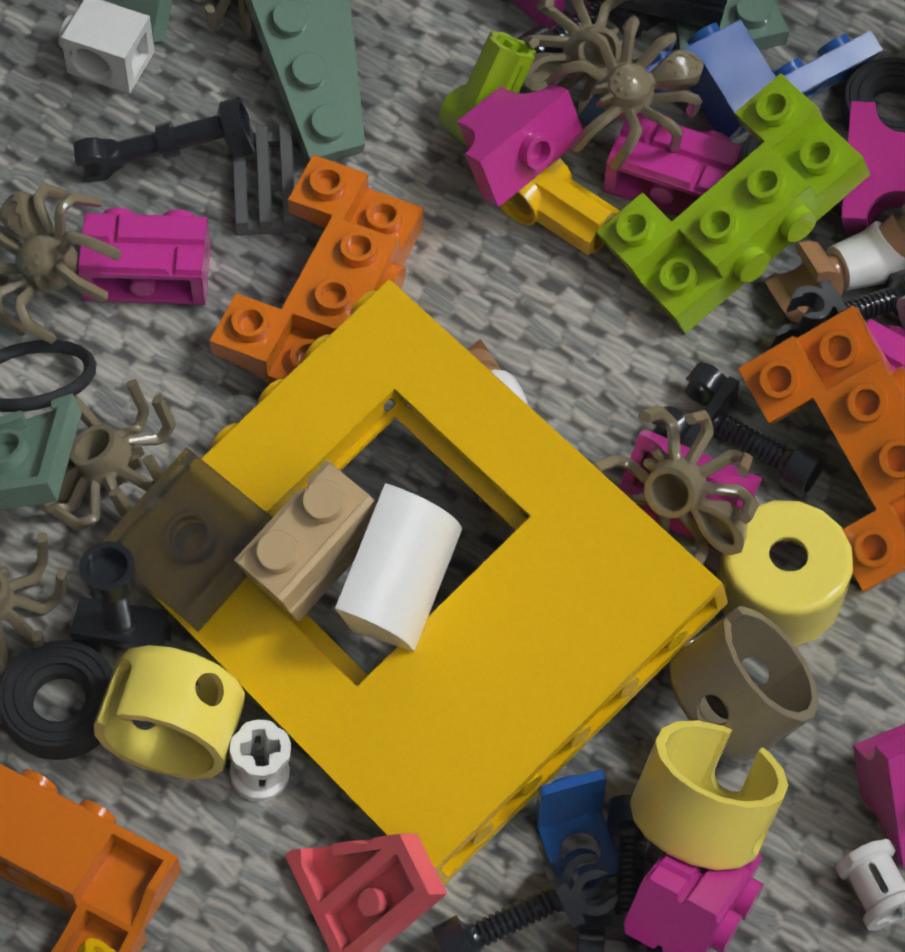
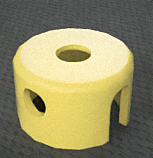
(797, 601)
(188, 721)
(687, 809)

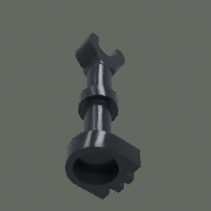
(107, 156)

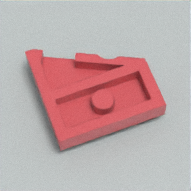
(366, 889)

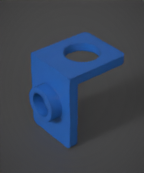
(573, 807)

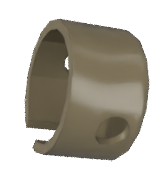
(755, 713)

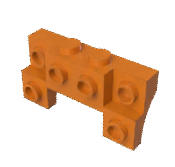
(359, 250)
(865, 408)
(81, 863)

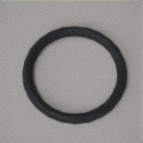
(42, 346)

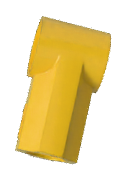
(562, 208)

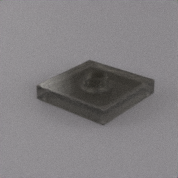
(188, 538)

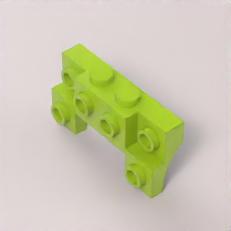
(743, 217)

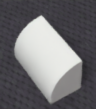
(398, 568)

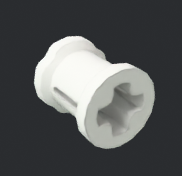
(276, 750)
(860, 868)

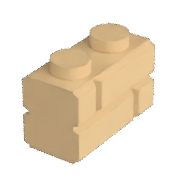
(309, 541)

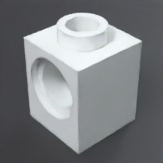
(107, 44)

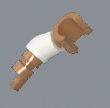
(849, 264)

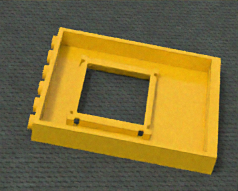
(519, 654)

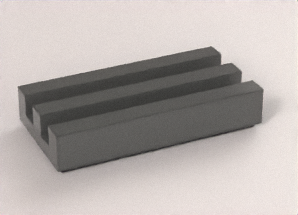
(265, 225)

